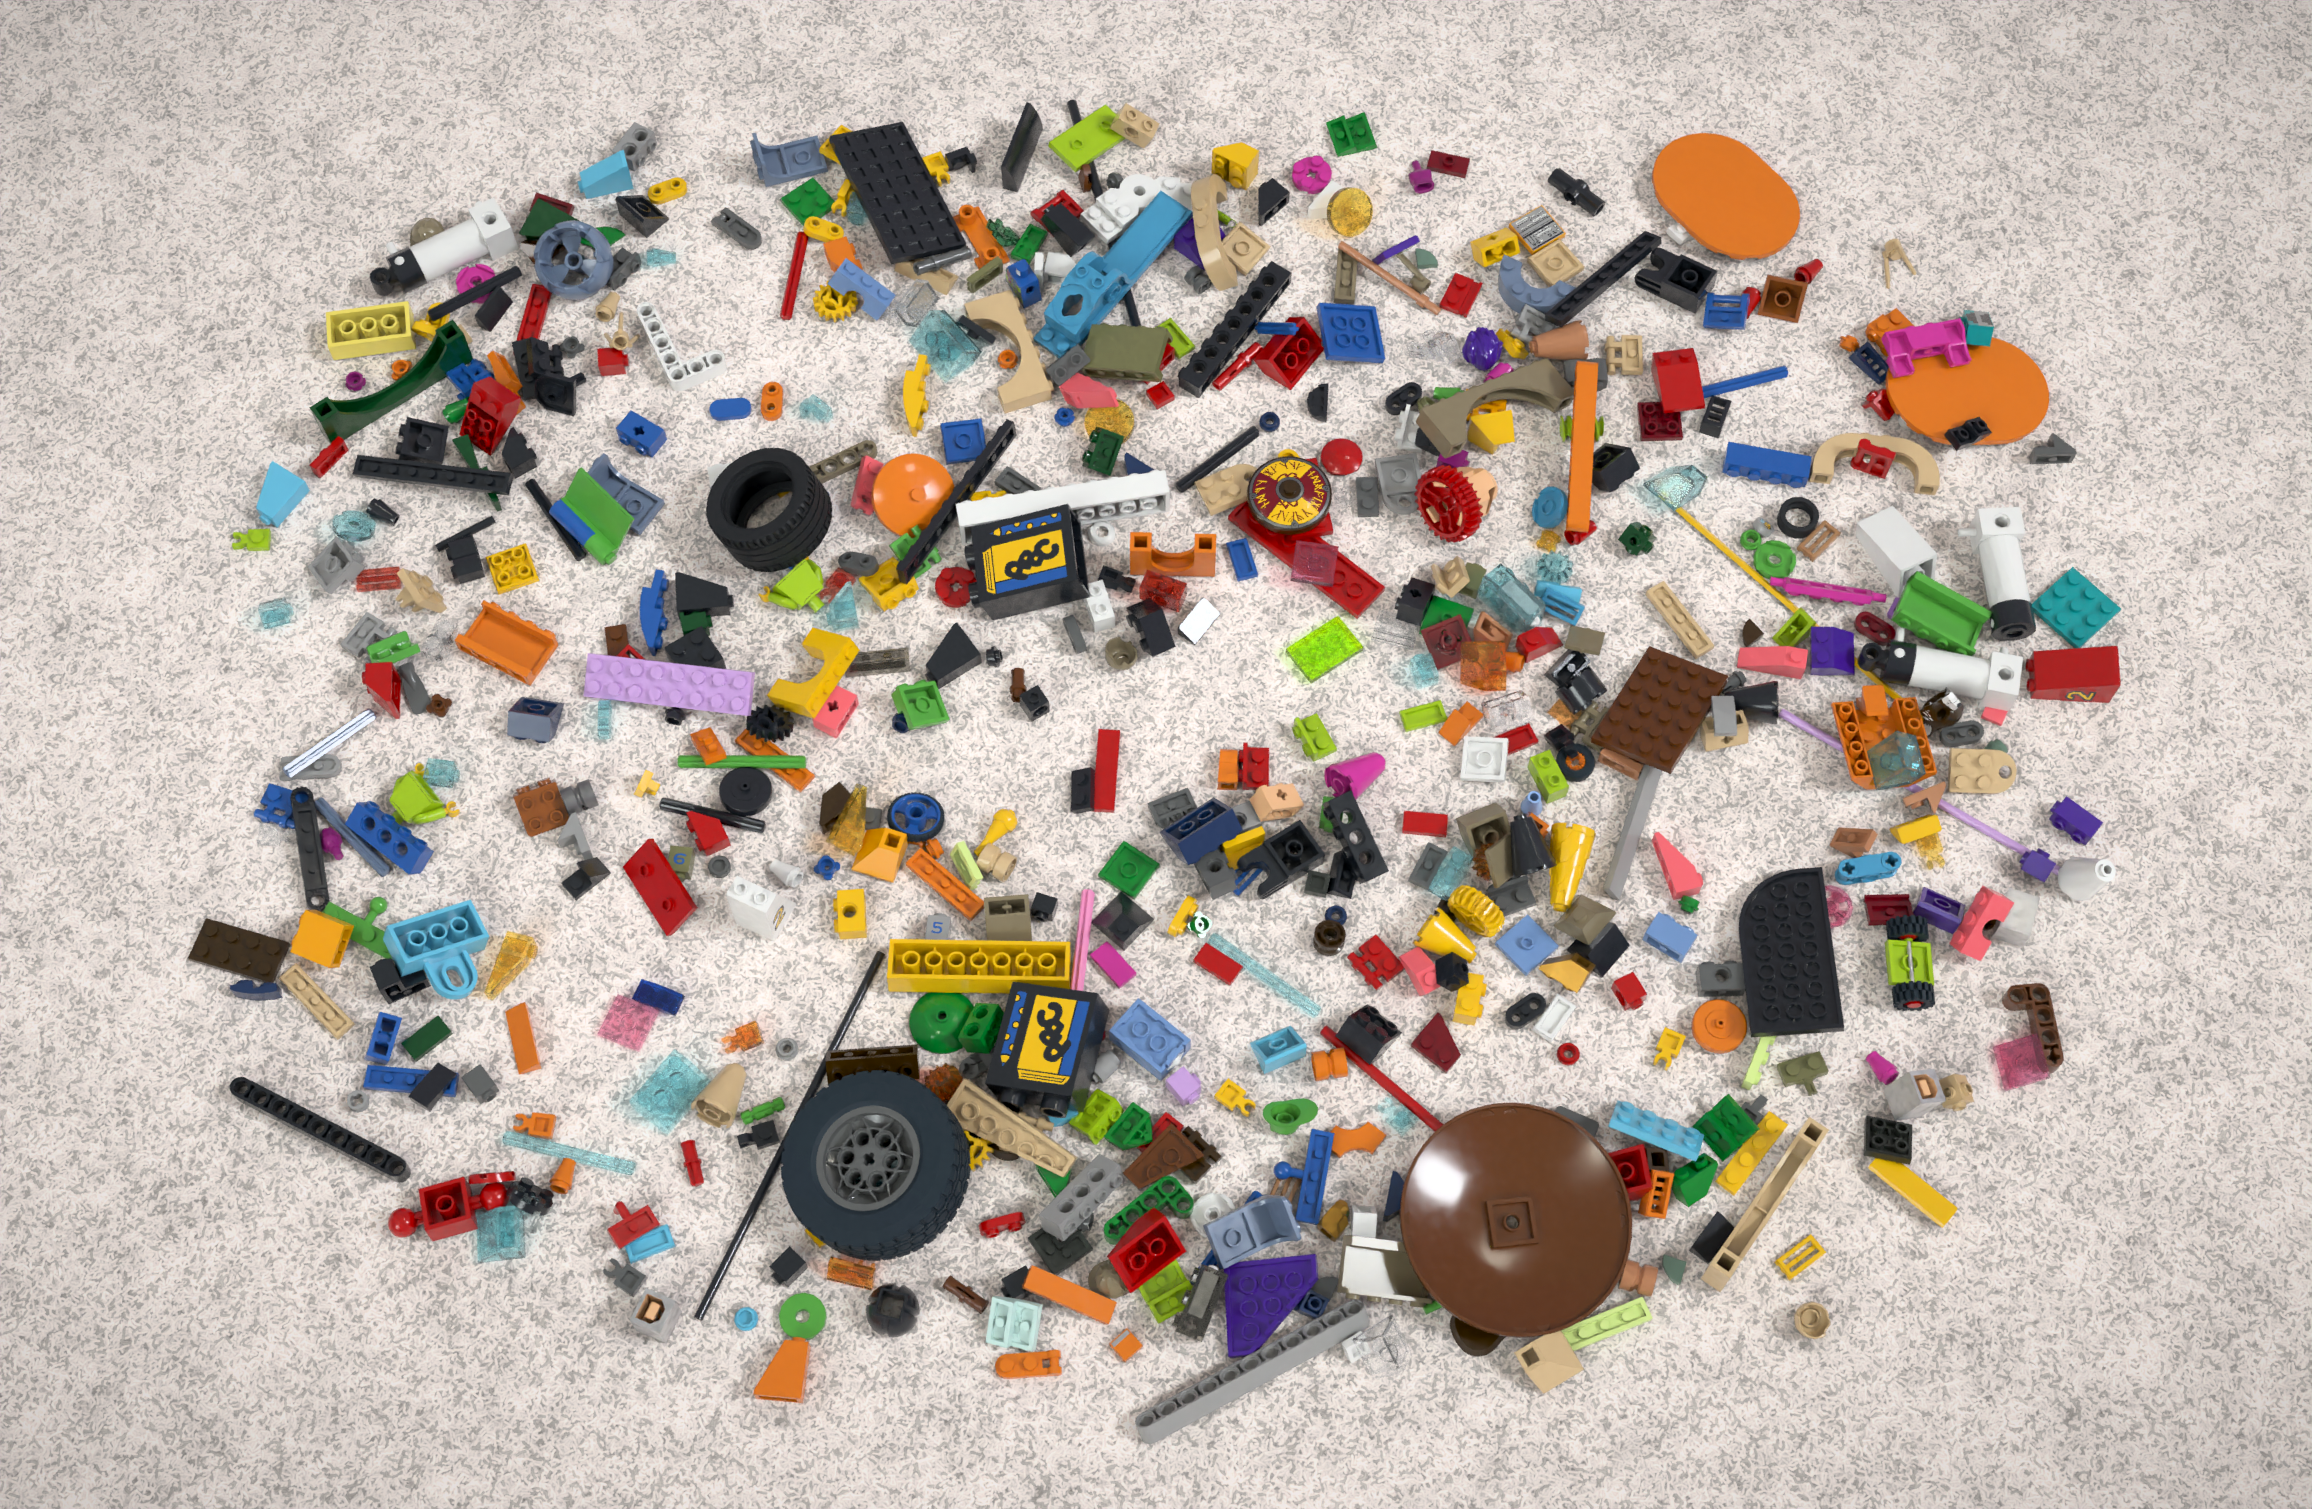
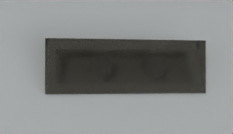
(879, 662)

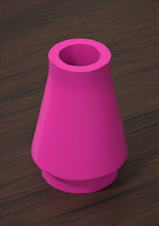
(1883, 1069)

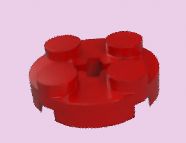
(949, 577)

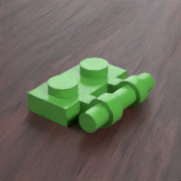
(902, 544)

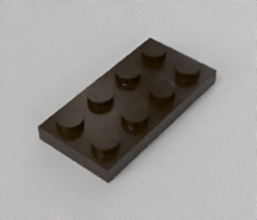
(239, 951)

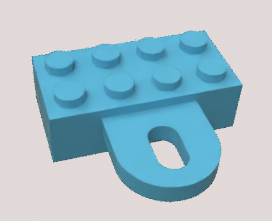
(439, 944)

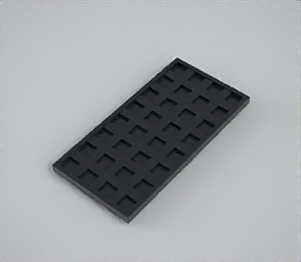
(897, 192)

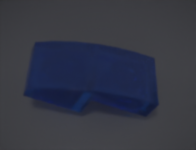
(658, 997)

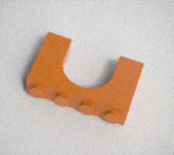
(1194, 562)

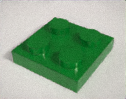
(808, 201)

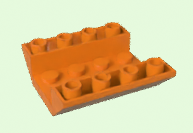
(1862, 732)

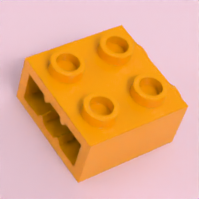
(321, 938)

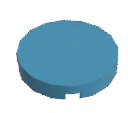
(1550, 507)

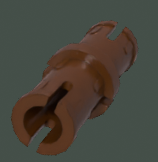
(965, 1294)

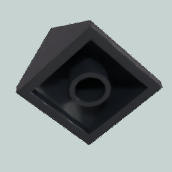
(640, 213)
(1603, 950)

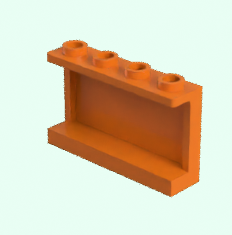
(508, 643)

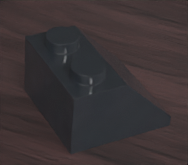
(1613, 466)

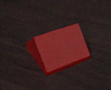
(1634, 1170)

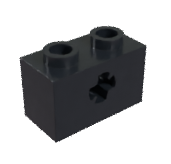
(1414, 601)

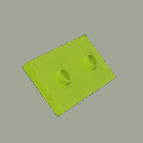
(1087, 139)

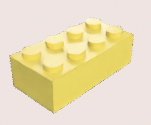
(370, 330)

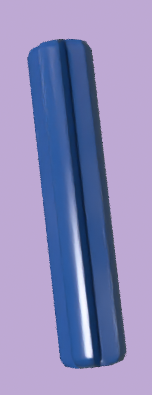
(1276, 328)

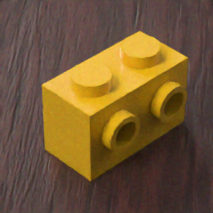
(1467, 1001)

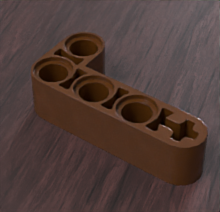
(2043, 1007)

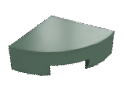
(1425, 259)
(1673, 1268)

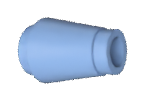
(1532, 803)

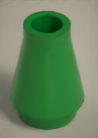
(455, 411)

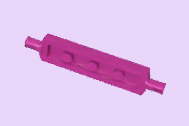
(1835, 592)

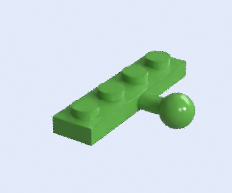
(363, 931)

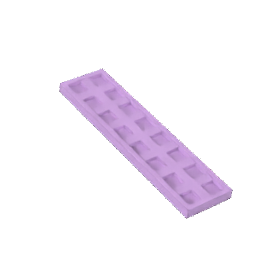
(669, 684)

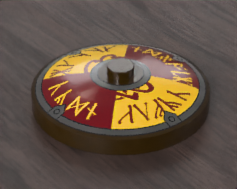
(1289, 495)

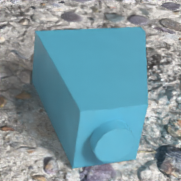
(606, 177)
(279, 495)

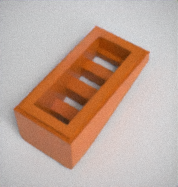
(1662, 1203)

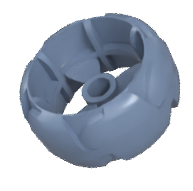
(570, 235)

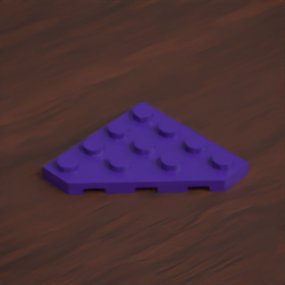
(1262, 1296)

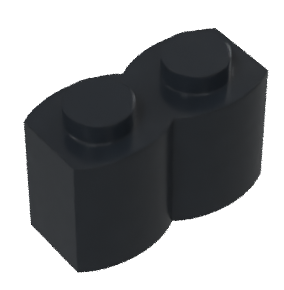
(465, 559)

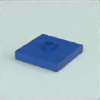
(962, 440)

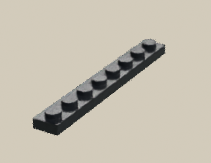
(1602, 279)
(433, 475)

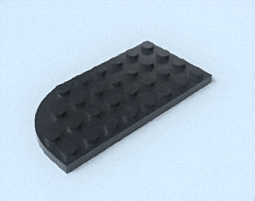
(1789, 956)

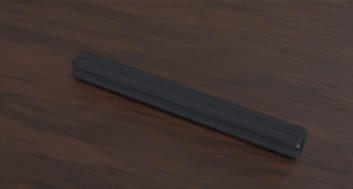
(474, 293)
(1217, 459)
(545, 505)
(726, 818)

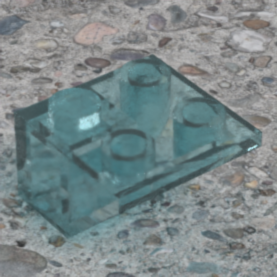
(1677, 485)

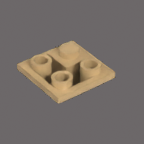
(1549, 1361)

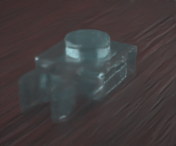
(1399, 1118)

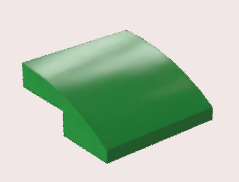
(1351, 134)
(1726, 1127)

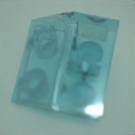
(501, 1234)

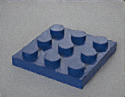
(1350, 333)

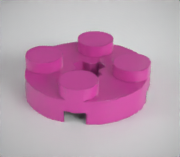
(1315, 165)
(469, 275)

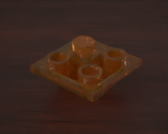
(1483, 665)

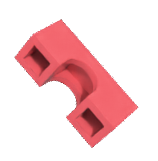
(1985, 907)

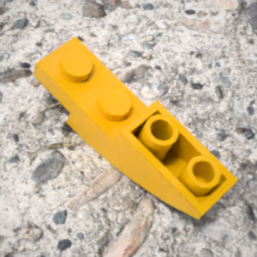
(914, 394)

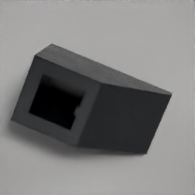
(517, 455)

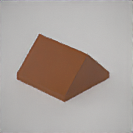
(1782, 298)

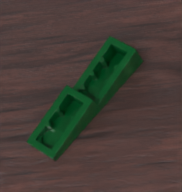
(465, 449)

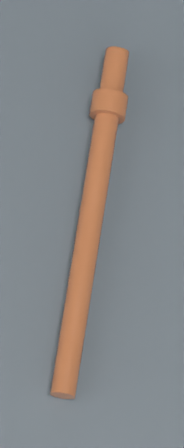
(1422, 300)

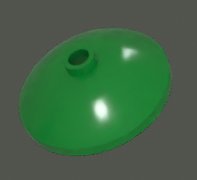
(937, 1034)

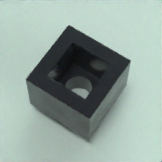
(1044, 907)

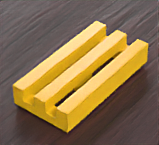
(1785, 1268)

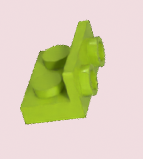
(1314, 737)
(1098, 1116)

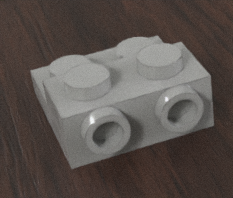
(336, 564)

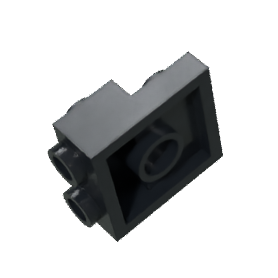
(422, 441)

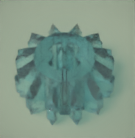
(1555, 567)

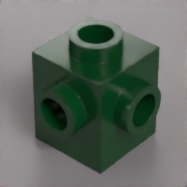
(1637, 539)

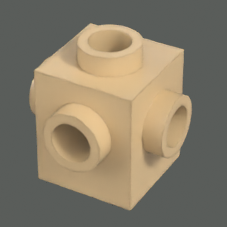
(1956, 1092)

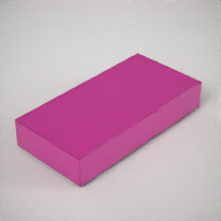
(1113, 964)

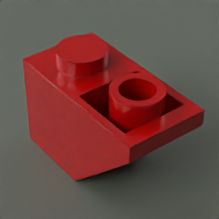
(709, 833)

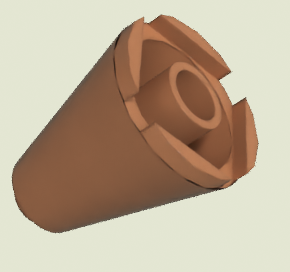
(1562, 343)

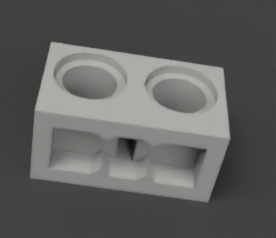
(636, 145)

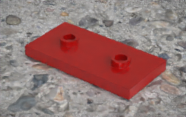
(660, 887)

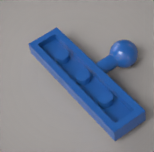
(1312, 1176)

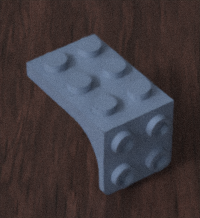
(788, 160)
(633, 498)
(1251, 1229)

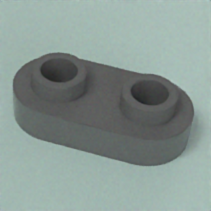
(858, 563)
(1960, 734)

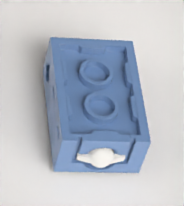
(1149, 1039)

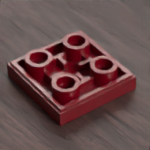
(1656, 425)

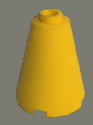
(1443, 936)

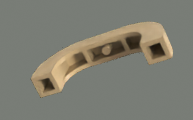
(1204, 197)
(1908, 453)

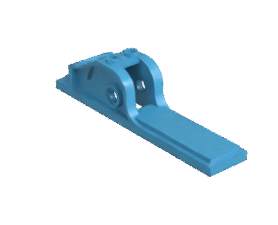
(1108, 278)

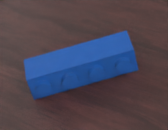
(1766, 465)

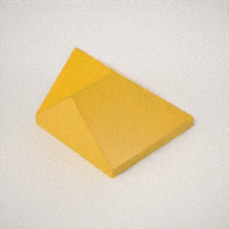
(1491, 430)

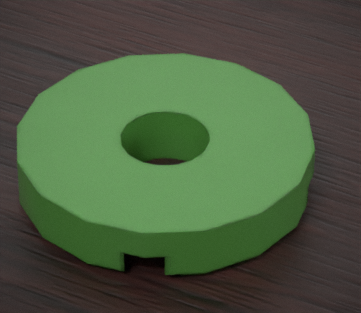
(1778, 549)
(799, 1303)

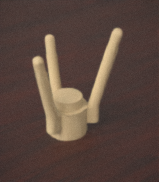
(1895, 251)
(620, 338)

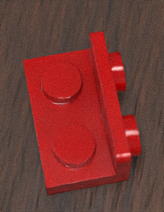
(1255, 767)

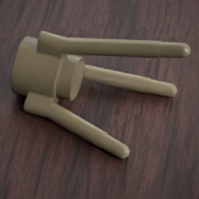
(1418, 281)

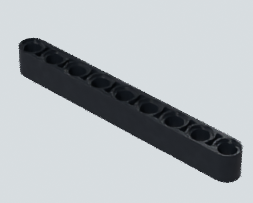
(327, 1136)

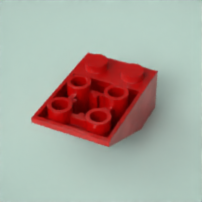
(489, 414)

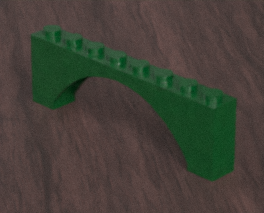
(349, 416)

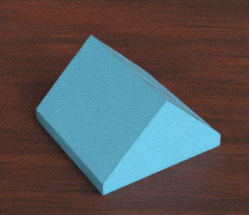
(1278, 1049)

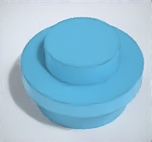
(746, 1319)

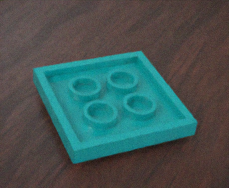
(2075, 608)

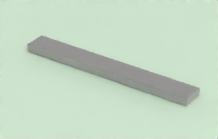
(1631, 831)

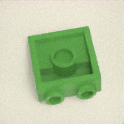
(920, 704)

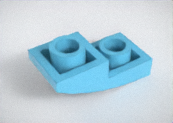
(1569, 591)

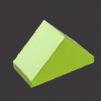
(1795, 629)

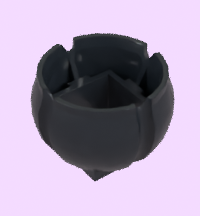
(890, 1325)

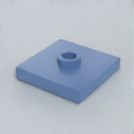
(1526, 945)

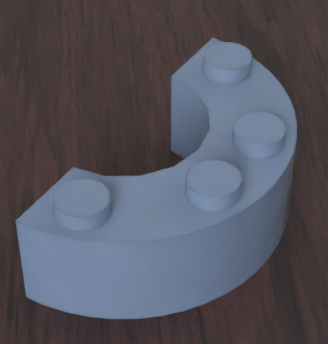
(1518, 293)

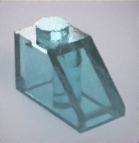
(843, 610)
(1450, 873)

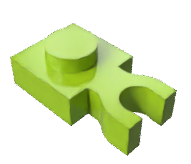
(254, 541)

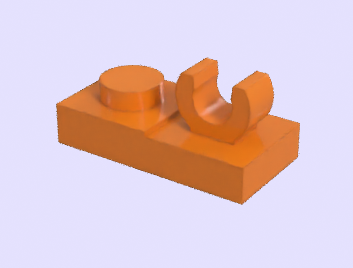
(708, 746)

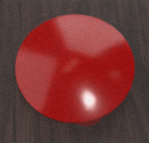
(1341, 457)

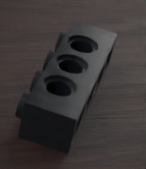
(1365, 844)

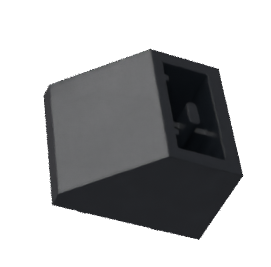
(1368, 1033)

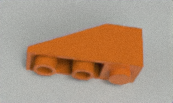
(838, 250)

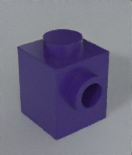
(2037, 864)

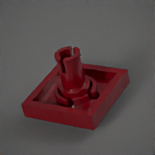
(1432, 636)

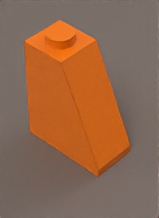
(786, 1373)

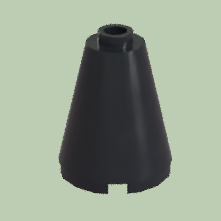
(1757, 701)
(1528, 847)

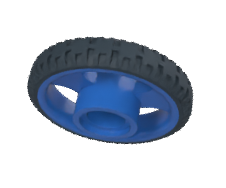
(916, 809)

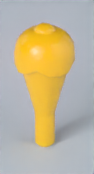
(1003, 822)

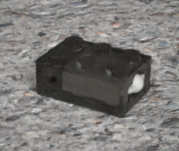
(1200, 1301)

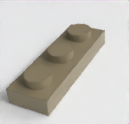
(1345, 278)

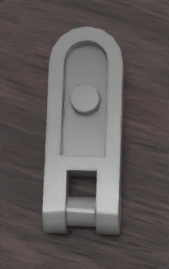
(324, 767)

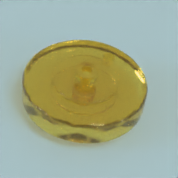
(1349, 211)
(1115, 419)

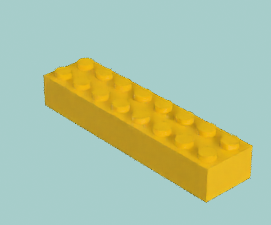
(975, 965)

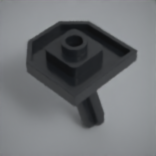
(558, 392)

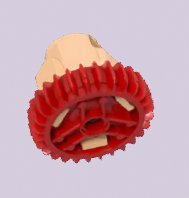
(1455, 500)

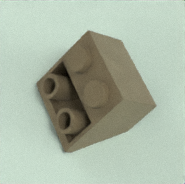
(1008, 918)

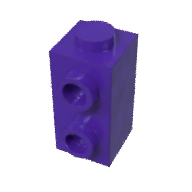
(2074, 820)

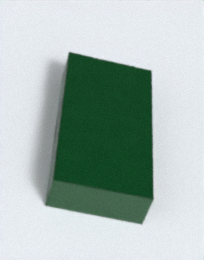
(427, 1038)

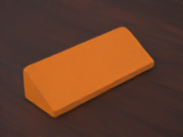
(523, 1038)

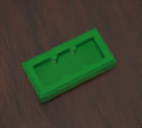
(1029, 243)

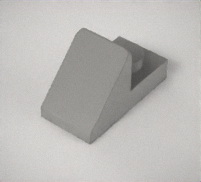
(574, 834)

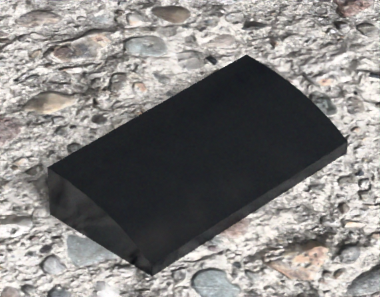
(1021, 148)

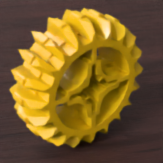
(1476, 911)

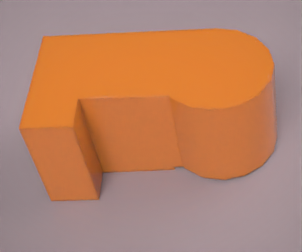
(1228, 769)

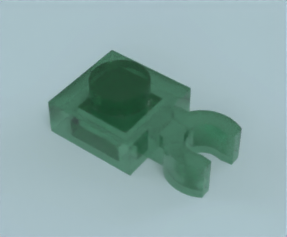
(1004, 235)

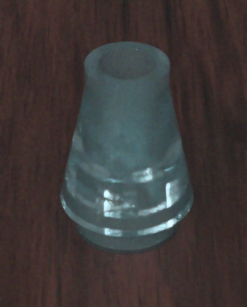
(659, 257)

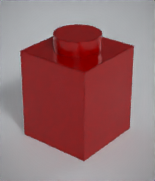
(612, 361)

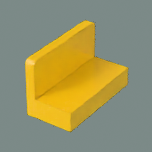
(1242, 844)

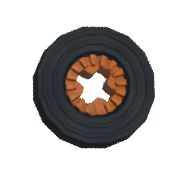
(1576, 773)

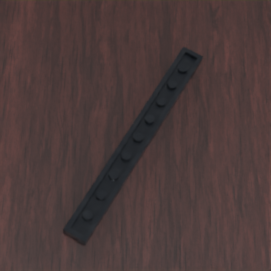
(963, 491)

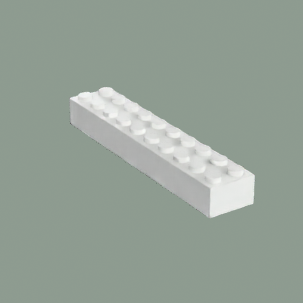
(1090, 501)

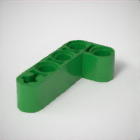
(1138, 1207)

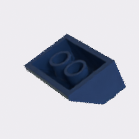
(1202, 831)

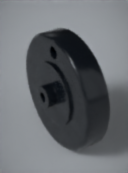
(745, 791)

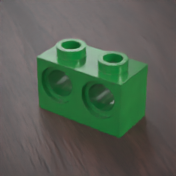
(981, 1028)

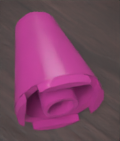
(1354, 774)

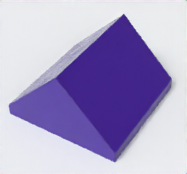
(1939, 910)

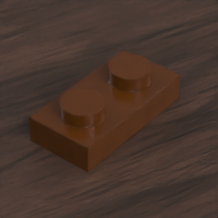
(616, 639)

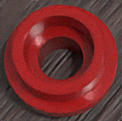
(1571, 1048)

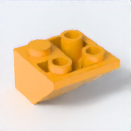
(881, 853)

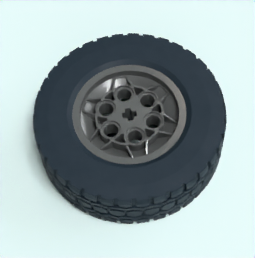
(915, 1195)

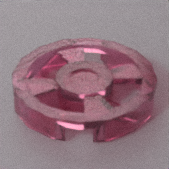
(1838, 896)

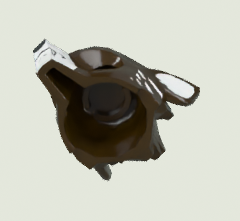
(1941, 711)

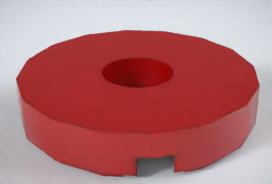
(492, 1177)

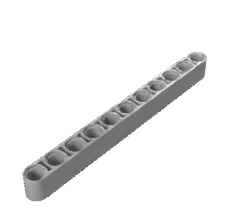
(1252, 1371)

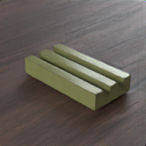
(984, 275)

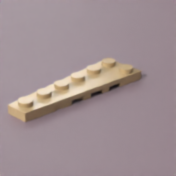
(997, 1123)

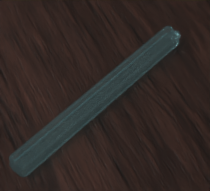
(1265, 975)
(564, 1151)

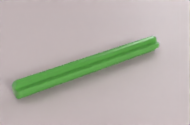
(738, 761)

